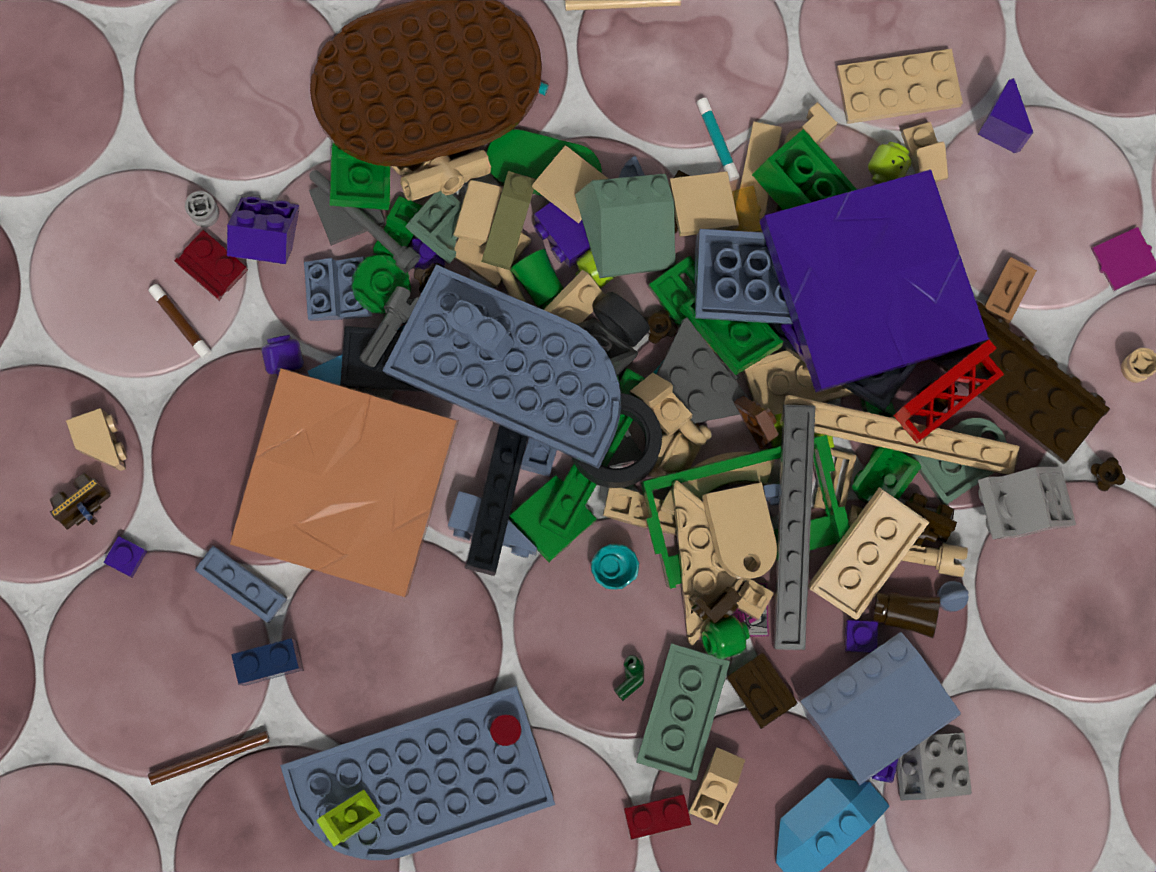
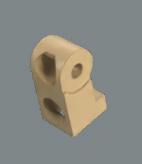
(819, 125)

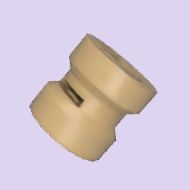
(1145, 362)

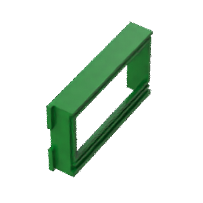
(823, 530)

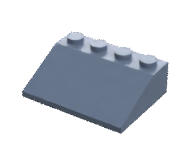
(737, 278)
(880, 708)

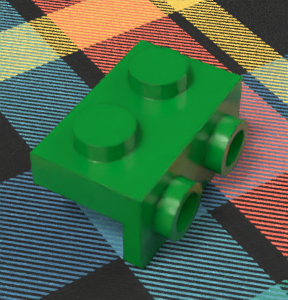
(888, 470)

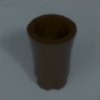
(908, 612)

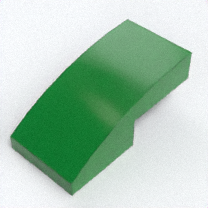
(396, 224)

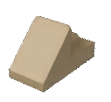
(926, 151)
(660, 398)

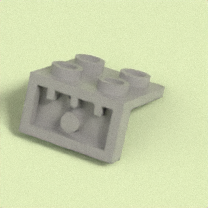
(935, 769)

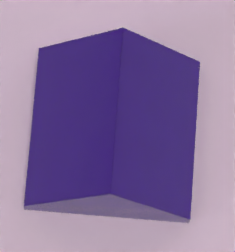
(1008, 120)

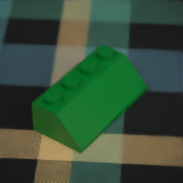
(801, 174)

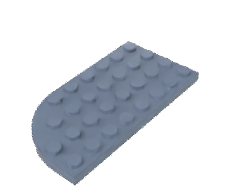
(547, 387)
(426, 779)

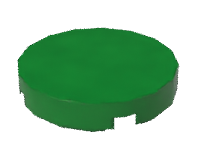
(376, 280)

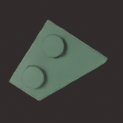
(436, 224)

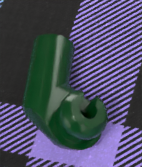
(633, 677)

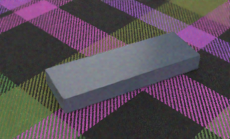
(240, 584)

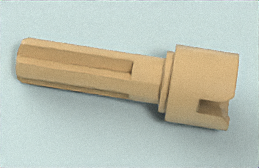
(940, 558)

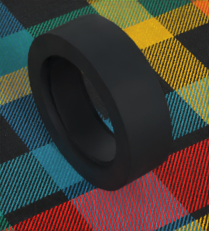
(642, 467)

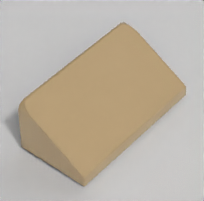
(477, 212)

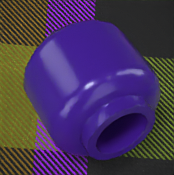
(282, 354)

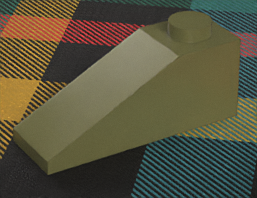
(508, 220)

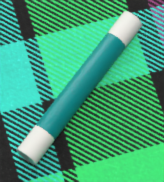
(717, 139)

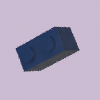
(267, 662)

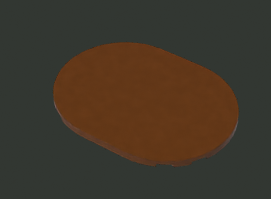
(426, 80)

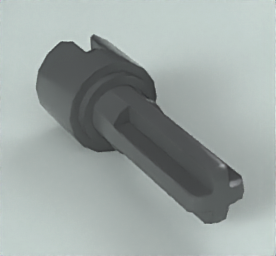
(397, 311)

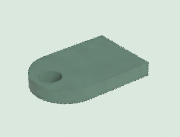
(952, 479)

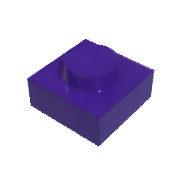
(428, 256)
(125, 556)
(861, 636)

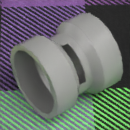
(202, 215)

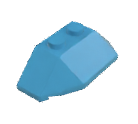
(826, 824)

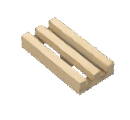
(818, 503)

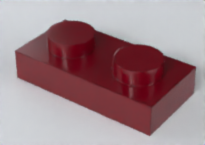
(657, 816)

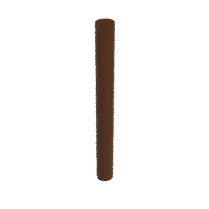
(208, 758)

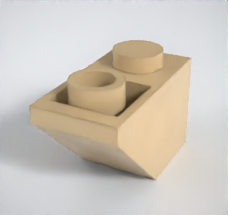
(95, 437)
(717, 786)

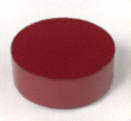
(505, 730)

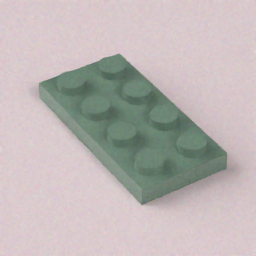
(683, 712)

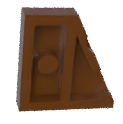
(758, 421)

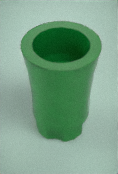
(538, 278)

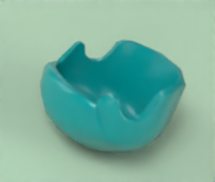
(614, 566)

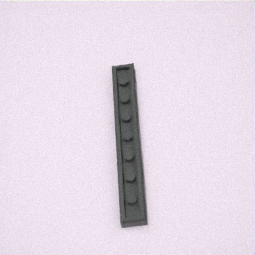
(794, 527)

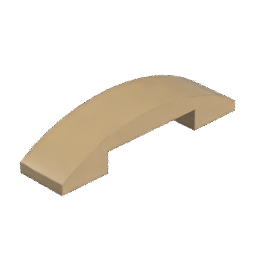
(632, 509)

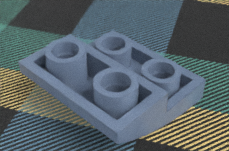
(330, 290)

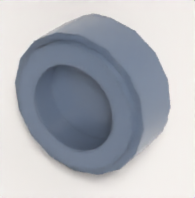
(953, 596)

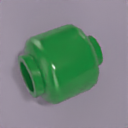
(725, 637)

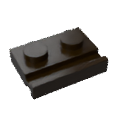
(761, 690)

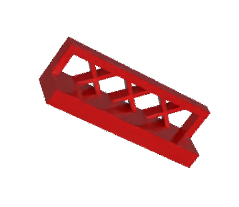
(945, 382)

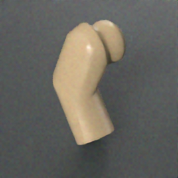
(696, 435)

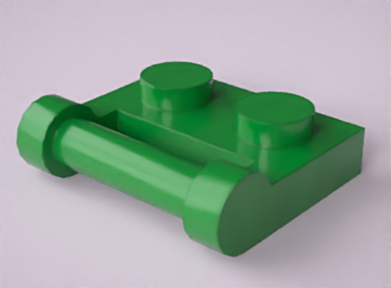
(672, 291)

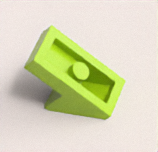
(348, 818)

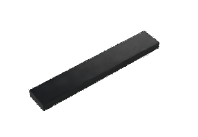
(496, 501)

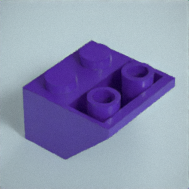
(262, 230)

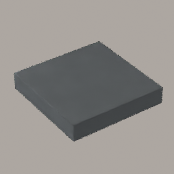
(337, 222)

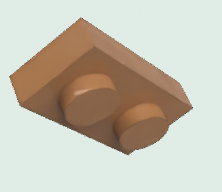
(1009, 290)

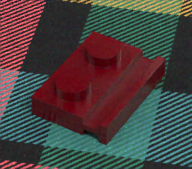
(210, 266)

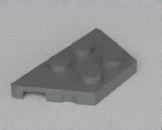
(699, 376)

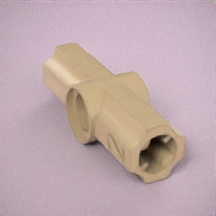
(445, 175)

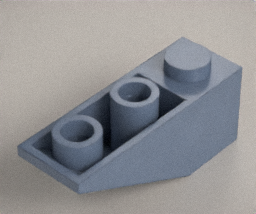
(463, 522)

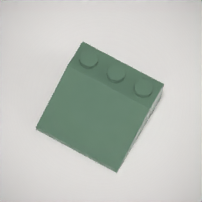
(629, 224)

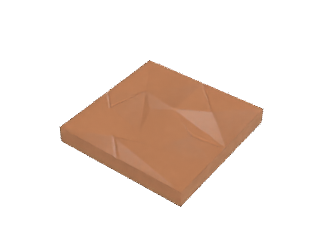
(344, 482)

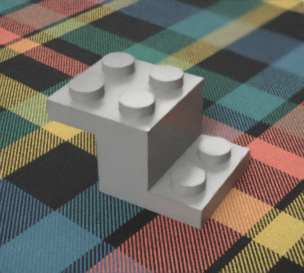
(1026, 502)

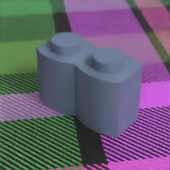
(480, 330)

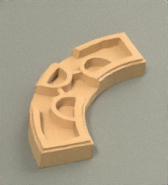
(749, 475)

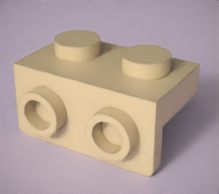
(576, 299)

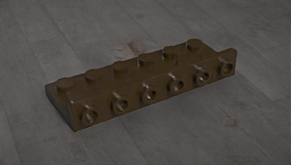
(1033, 391)

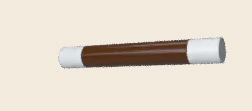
(180, 321)

